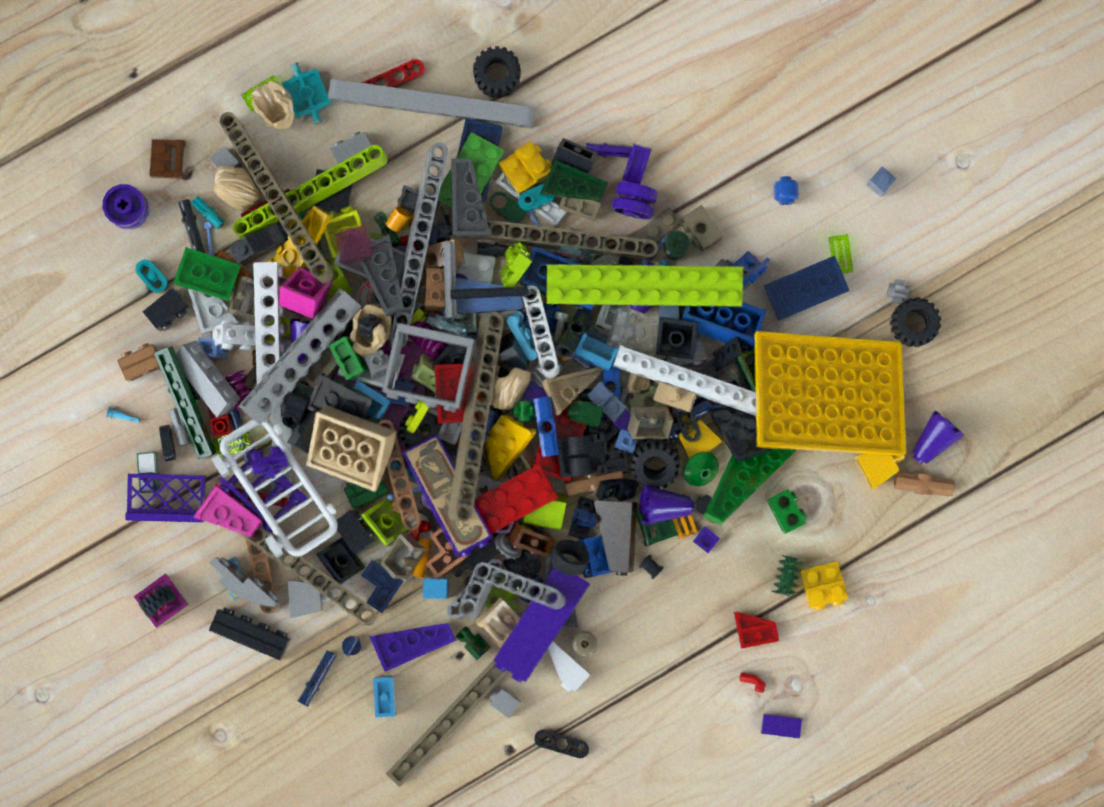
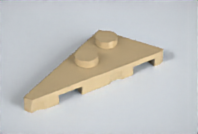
(568, 387)

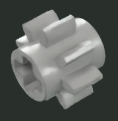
(898, 291)

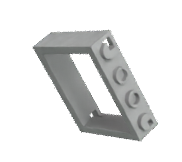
(436, 336)

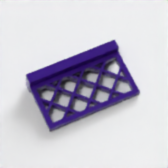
(160, 514)

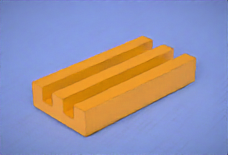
(687, 532)

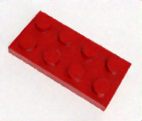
(563, 429)
(515, 498)

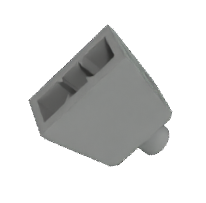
(304, 599)

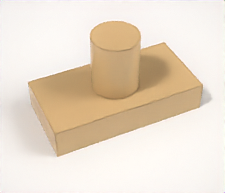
(674, 397)

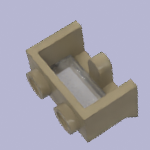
(243, 299)
(650, 423)
(403, 556)

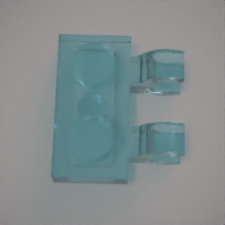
(444, 323)

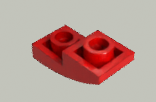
(219, 425)

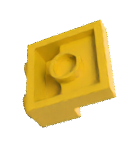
(525, 167)
(823, 585)

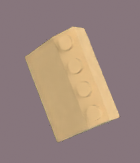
(350, 447)

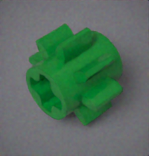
(524, 411)

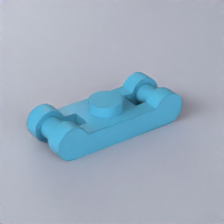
(523, 335)

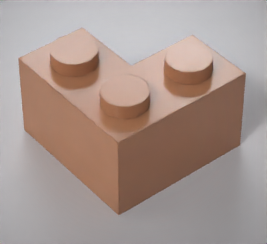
(445, 559)

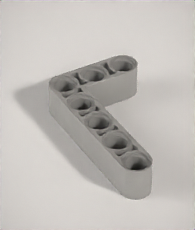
(509, 585)

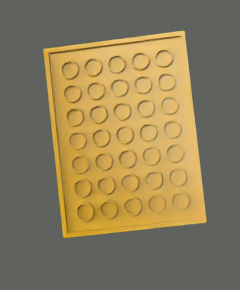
(829, 394)

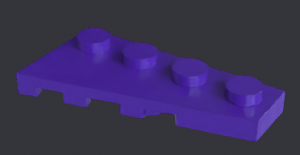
(405, 645)

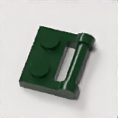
(663, 530)

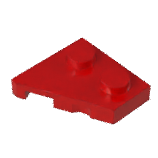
(755, 630)

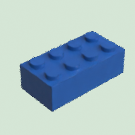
(537, 272)
(727, 322)

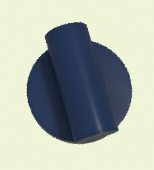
(675, 430)
(351, 646)

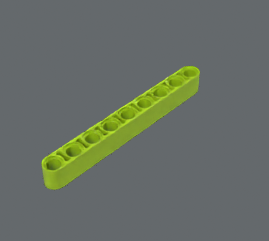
(319, 191)

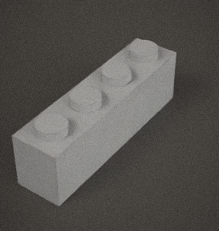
(207, 379)

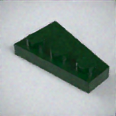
(573, 183)

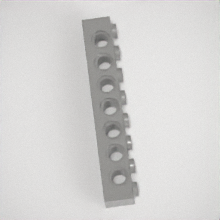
(289, 359)

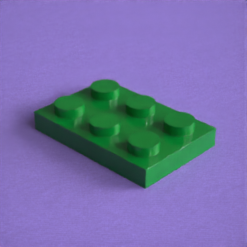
(207, 274)

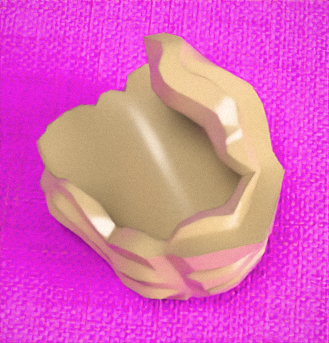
(273, 105)
(236, 187)
(366, 346)
(510, 389)

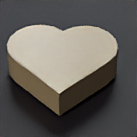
(636, 383)

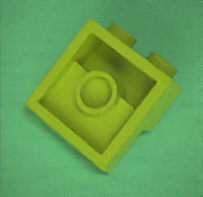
(518, 261)

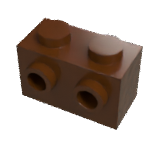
(532, 539)

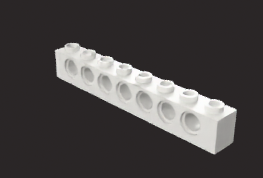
(262, 330)
(686, 379)

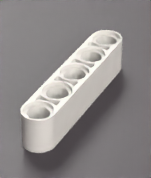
(544, 339)

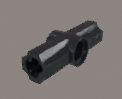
(574, 333)

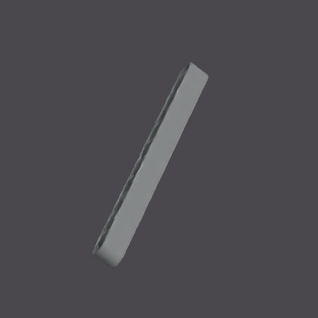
(431, 103)
(422, 237)

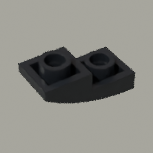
(618, 488)
(579, 531)

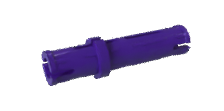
(610, 150)

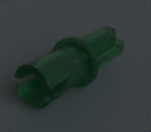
(381, 219)

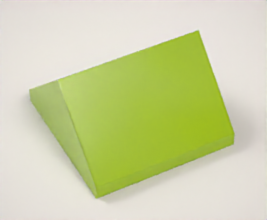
(549, 515)
(384, 522)

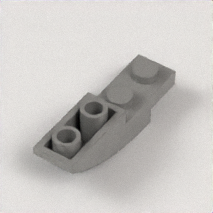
(250, 589)

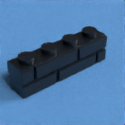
(250, 634)

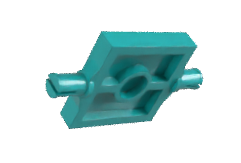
(307, 93)

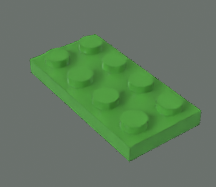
(484, 158)

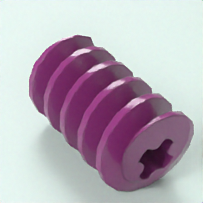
(430, 347)
(238, 384)

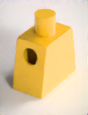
(705, 444)
(878, 467)

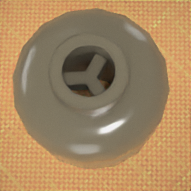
(577, 641)

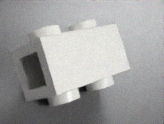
(232, 335)

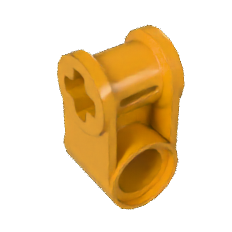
(399, 219)

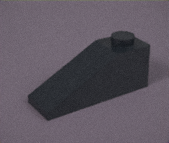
(258, 243)

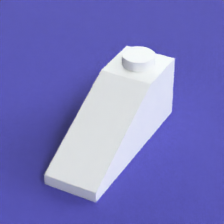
(569, 670)

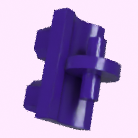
(268, 464)

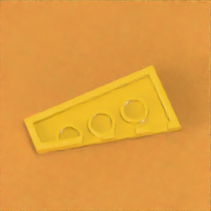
(288, 255)

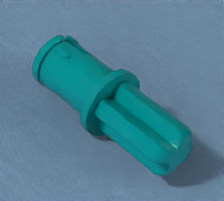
(208, 212)

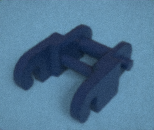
(584, 518)

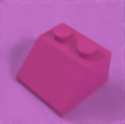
(304, 293)

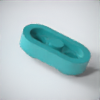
(536, 199)
(152, 277)

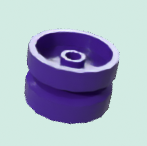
(634, 200)
(133, 215)

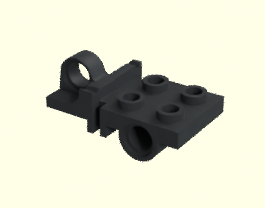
(587, 455)

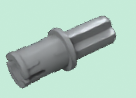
(181, 433)

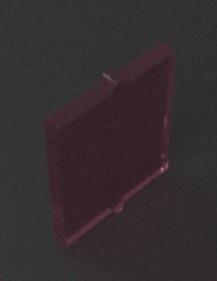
(353, 244)

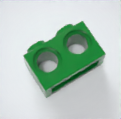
(348, 359)
(782, 513)

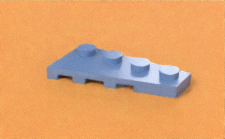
(485, 304)

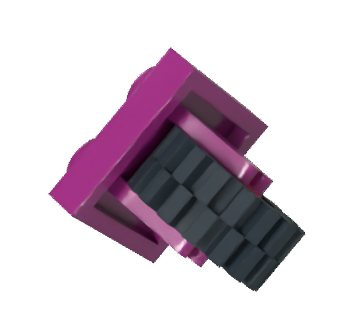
(161, 600)

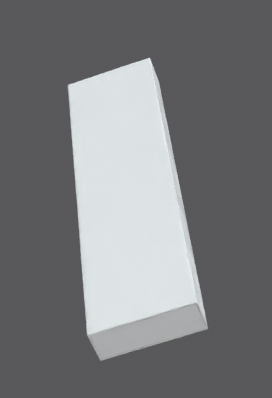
(549, 212)

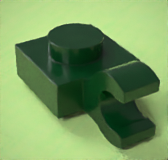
(475, 644)

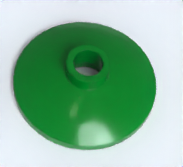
(701, 469)

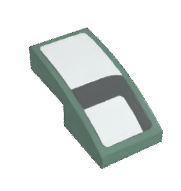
(148, 464)

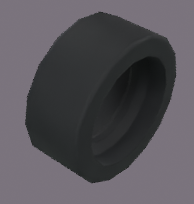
(566, 566)

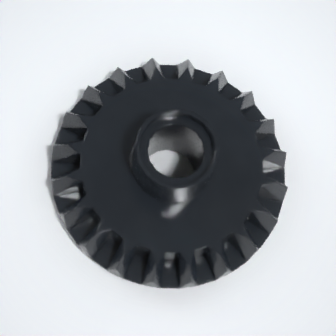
(410, 439)

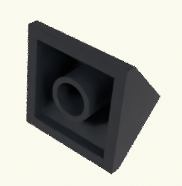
(677, 338)
(511, 354)
(303, 432)
(340, 561)

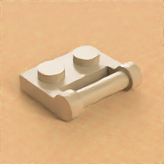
(503, 616)

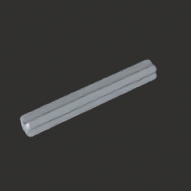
(450, 279)

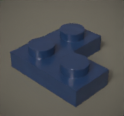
(386, 585)

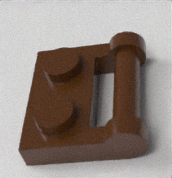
(161, 159)

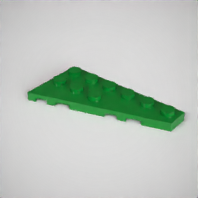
(742, 480)

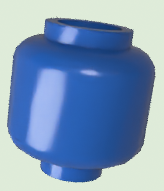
(786, 191)

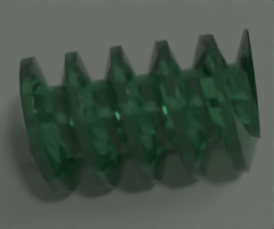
(671, 240)
(788, 576)

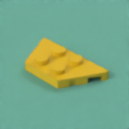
(505, 444)

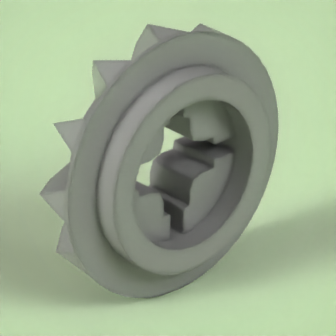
(508, 550)

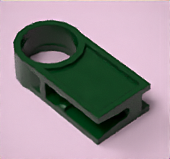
(510, 211)

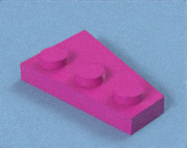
(229, 513)

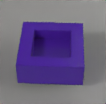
(706, 539)

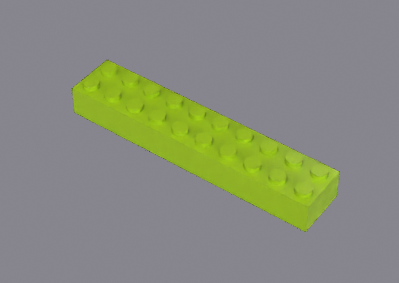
(644, 285)

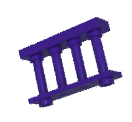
(282, 484)

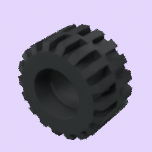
(496, 56)
(927, 311)
(659, 477)

